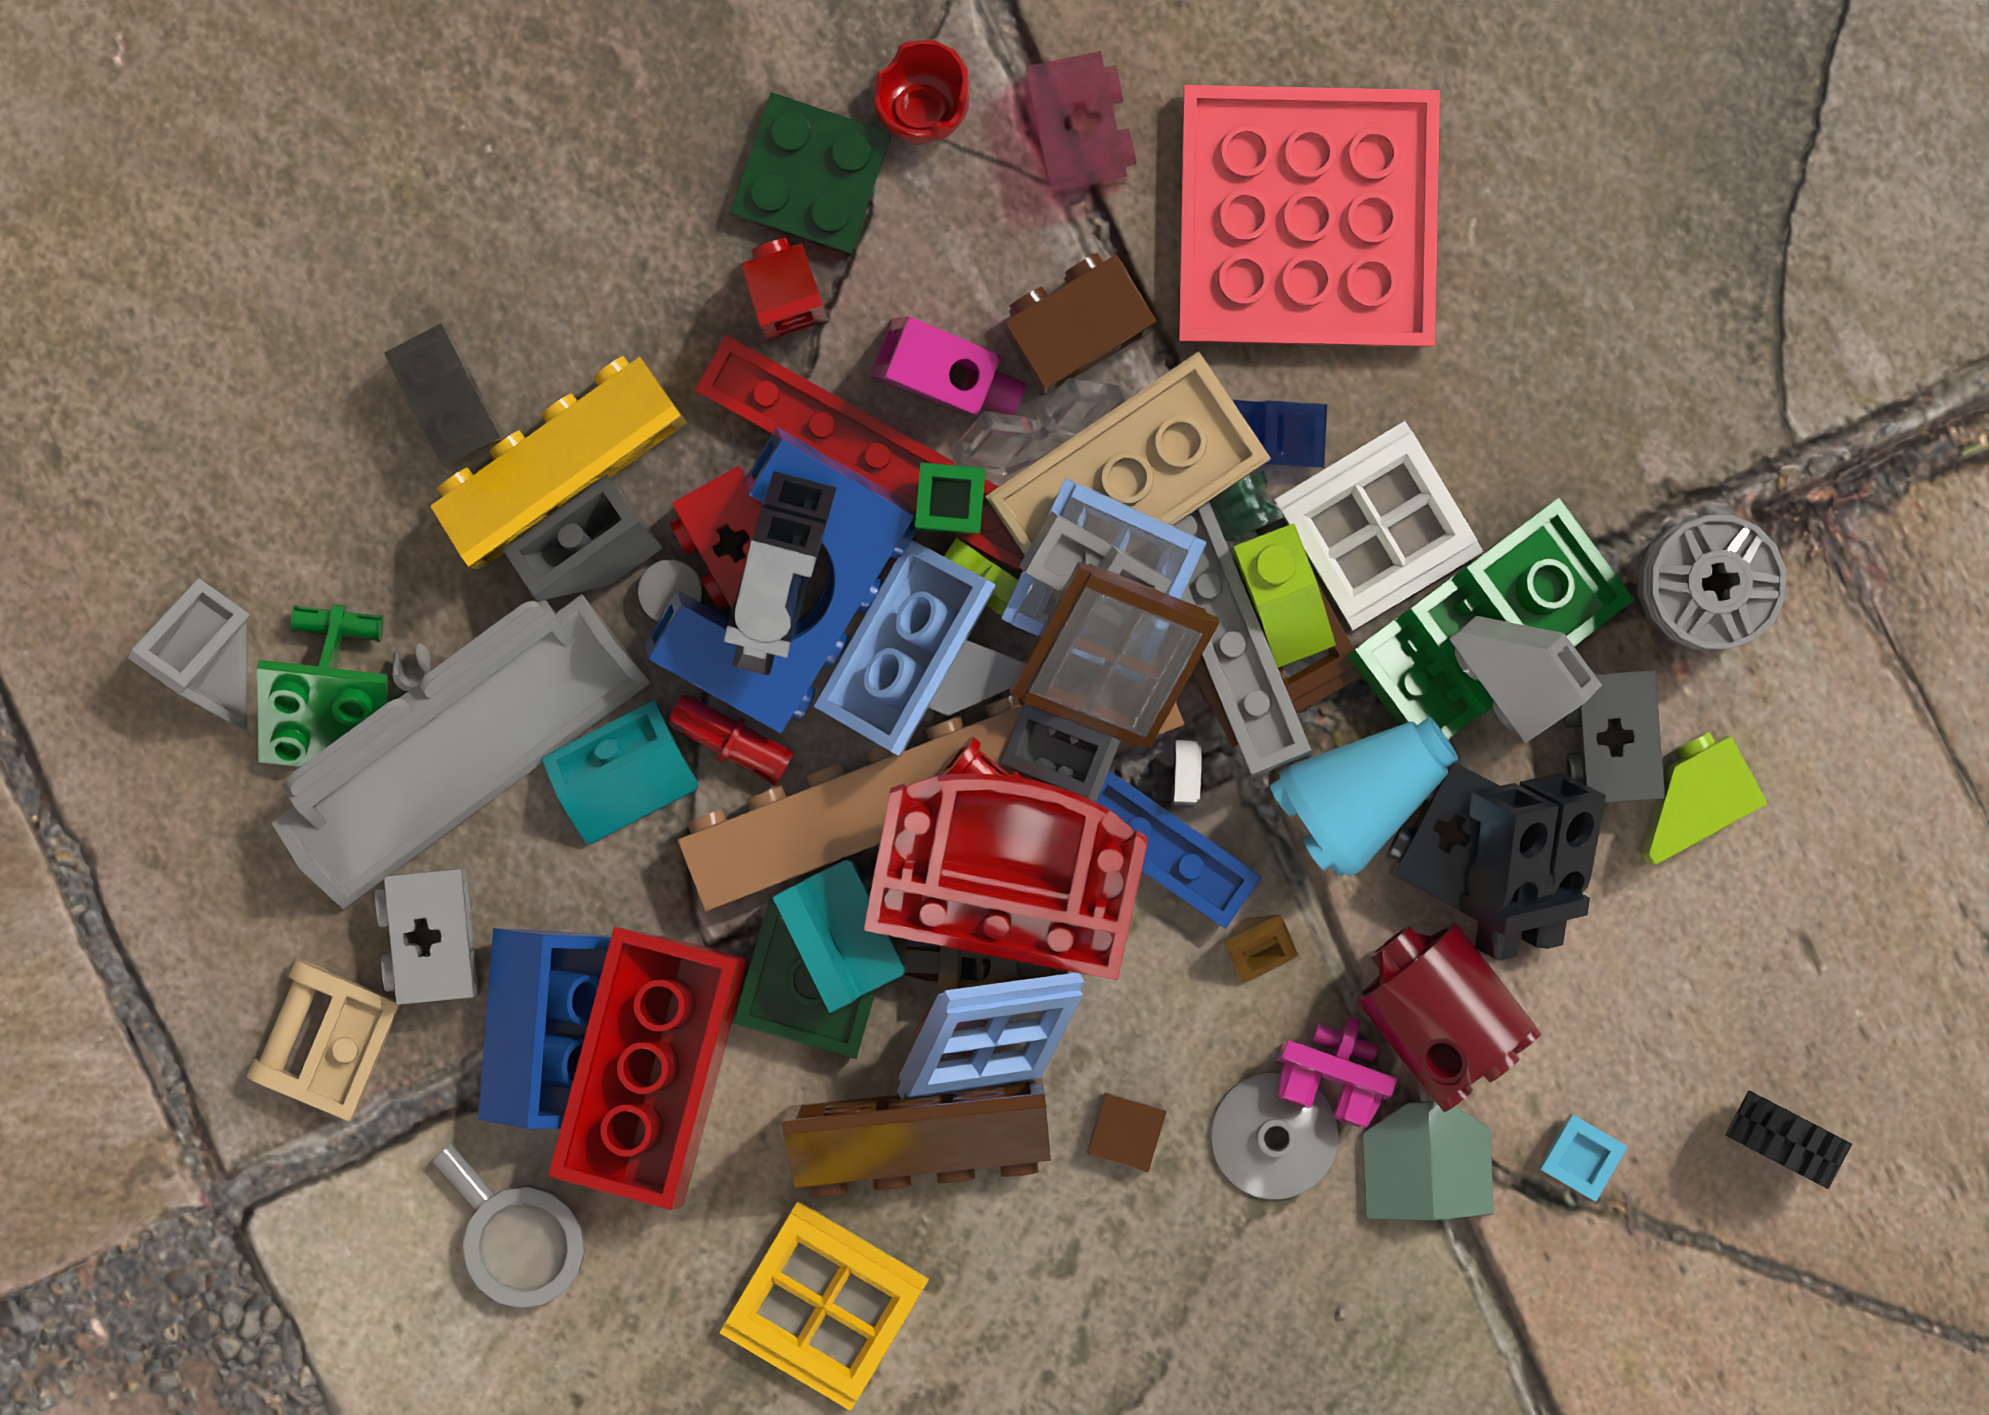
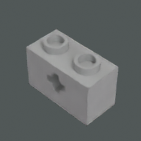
(452, 964)

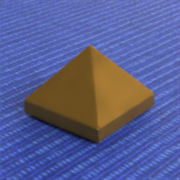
(1259, 946)

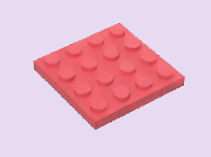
(1309, 216)

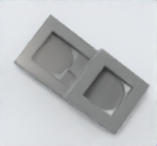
(1064, 544)

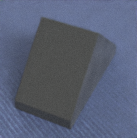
(1060, 752)

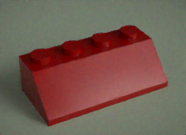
(648, 1067)

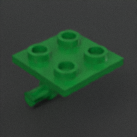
(313, 706)

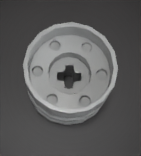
(1673, 589)

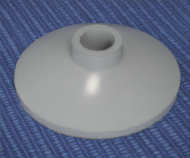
(1240, 1145)

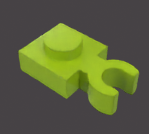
(975, 562)

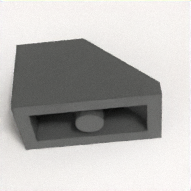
(583, 544)

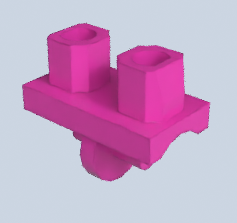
(1306, 1066)

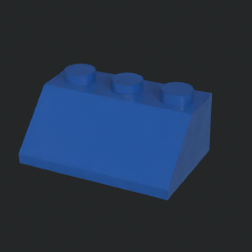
(536, 1022)

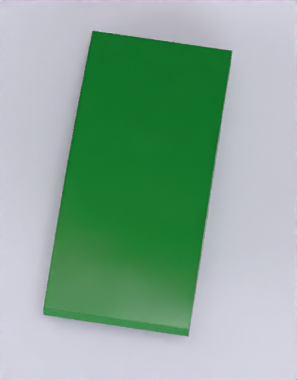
(1533, 577)

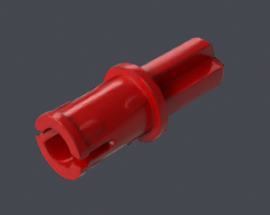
(730, 739)

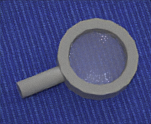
(520, 1242)

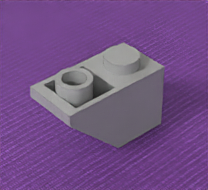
(1527, 672)

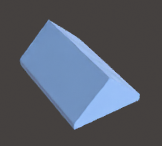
(905, 647)

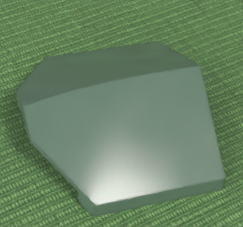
(1427, 1165)

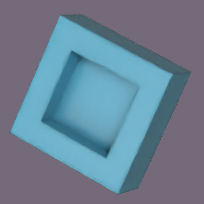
(1582, 1157)

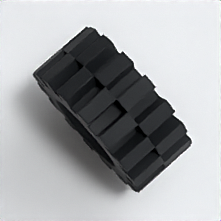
(1788, 1139)

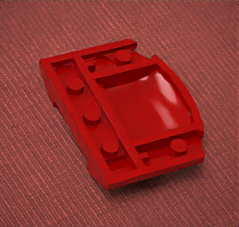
(1007, 872)

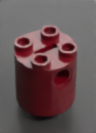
(1445, 1012)

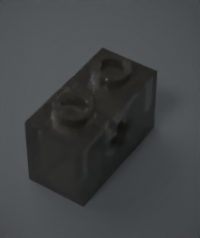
(445, 397)

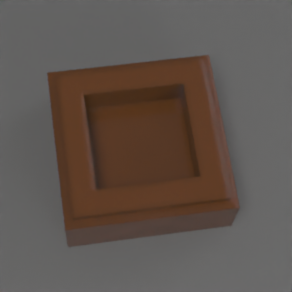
(1126, 1132)

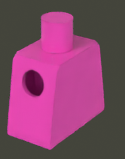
(919, 363)

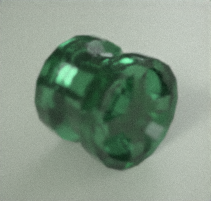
(1245, 506)

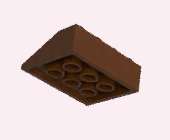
(900, 1138)

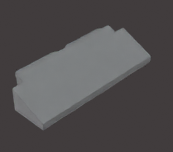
(452, 744)

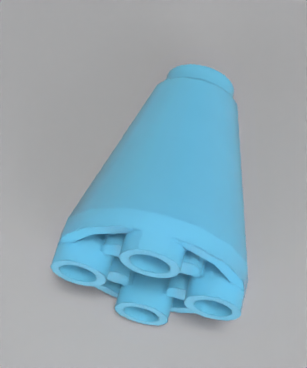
(1363, 791)

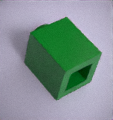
(950, 499)

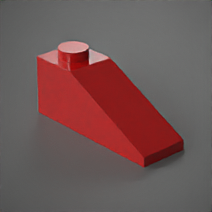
(783, 289)

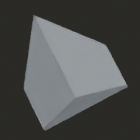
(201, 652)

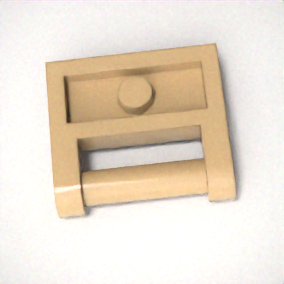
(343, 1048)

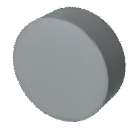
(662, 581)

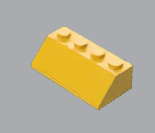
(557, 461)

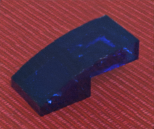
(1288, 431)

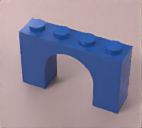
(859, 538)

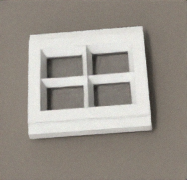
(1379, 525)

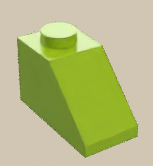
(1284, 594)
(1702, 795)

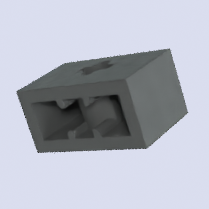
(1637, 765)

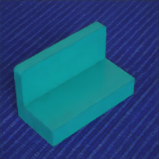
(619, 773)
(827, 926)

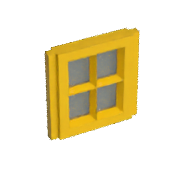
(824, 1305)

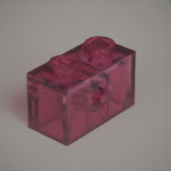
(1054, 94)

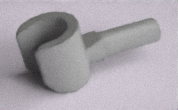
(409, 678)

